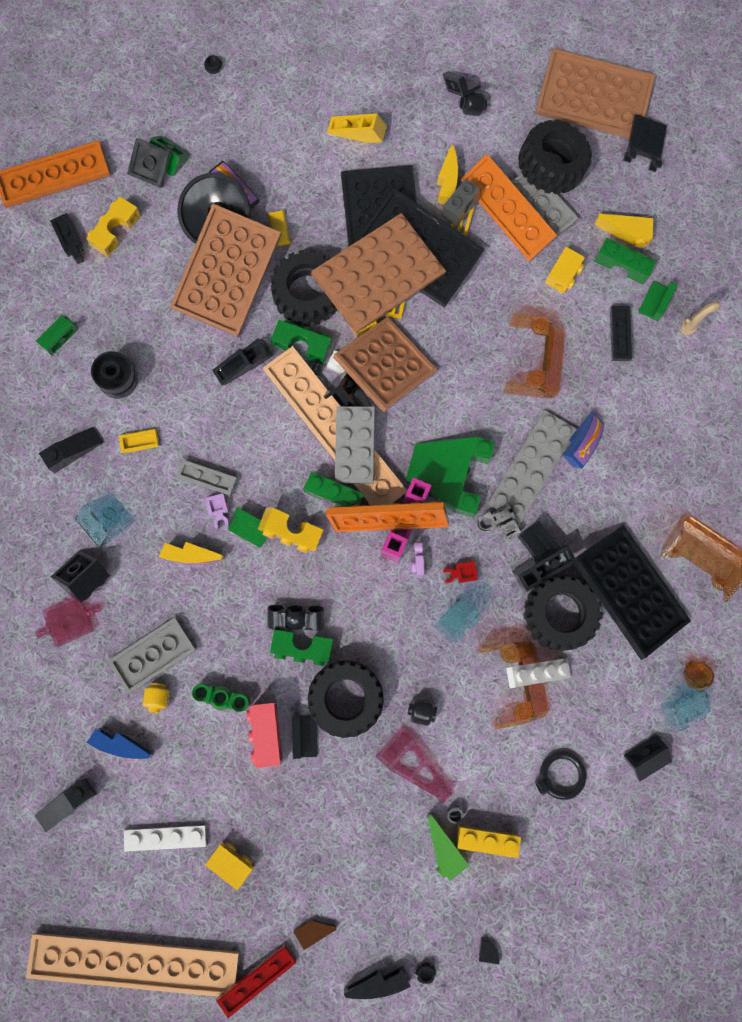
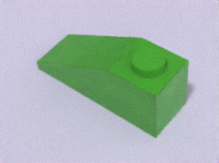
(447, 856)

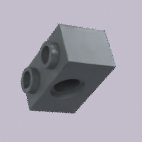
(461, 202)

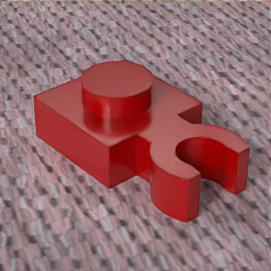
(464, 572)

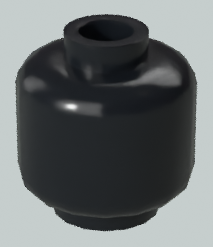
(473, 104)
(422, 711)

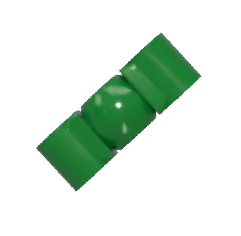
(211, 696)

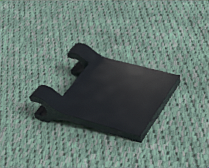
(646, 140)

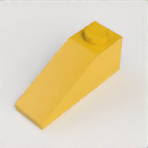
(362, 128)
(630, 229)

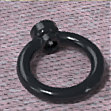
(544, 784)

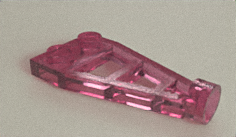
(397, 748)

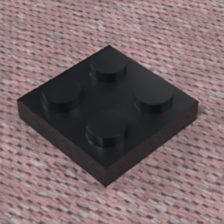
(149, 162)

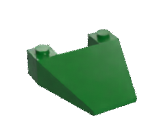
(445, 469)

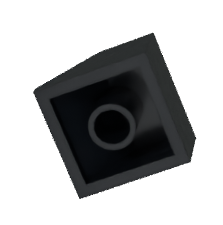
(81, 576)

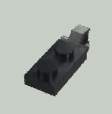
(68, 237)

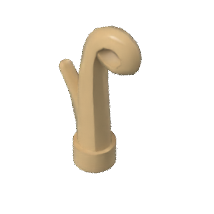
(690, 325)

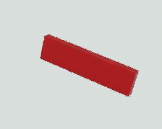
(255, 981)

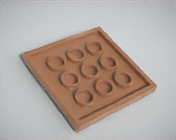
(385, 364)

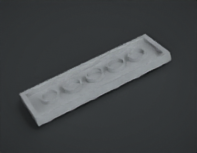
(532, 465)

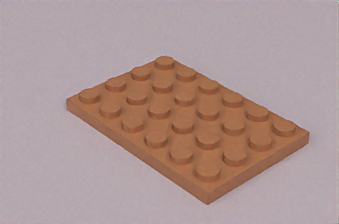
(593, 93)
(225, 270)
(378, 273)

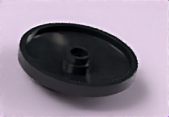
(201, 194)

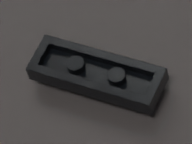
(620, 333)

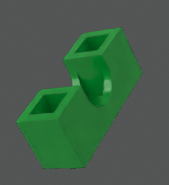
(636, 264)
(287, 334)
(331, 491)
(284, 646)

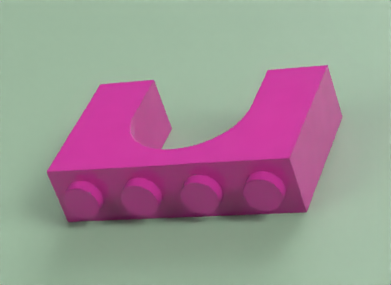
(398, 539)

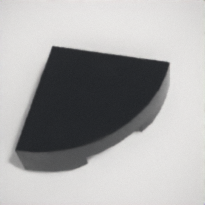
(488, 953)

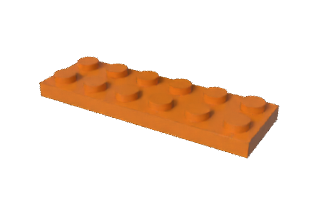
(52, 174)
(510, 208)
(388, 517)

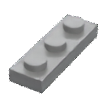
(206, 478)

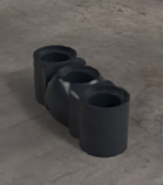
(295, 617)

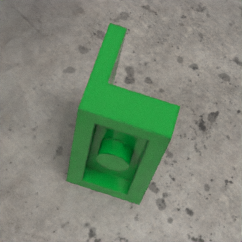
(177, 156)
(657, 300)
(57, 335)
(246, 527)

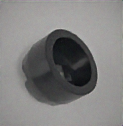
(318, 369)
(455, 817)

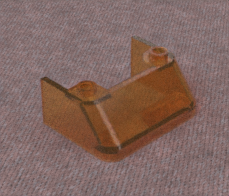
(545, 382)
(707, 552)
(536, 700)

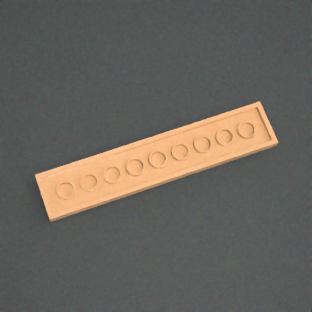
(305, 395)
(131, 964)

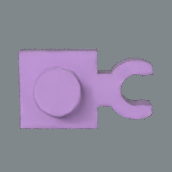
(217, 508)
(418, 565)

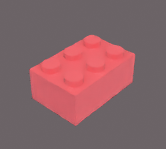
(265, 735)

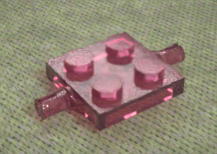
(67, 621)

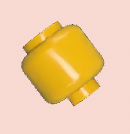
(156, 697)

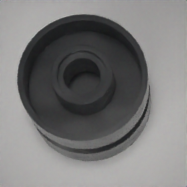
(114, 374)

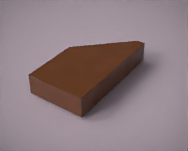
(312, 932)

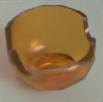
(698, 675)

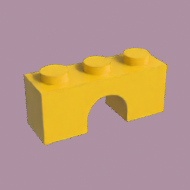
(120, 213)
(275, 525)
(487, 841)

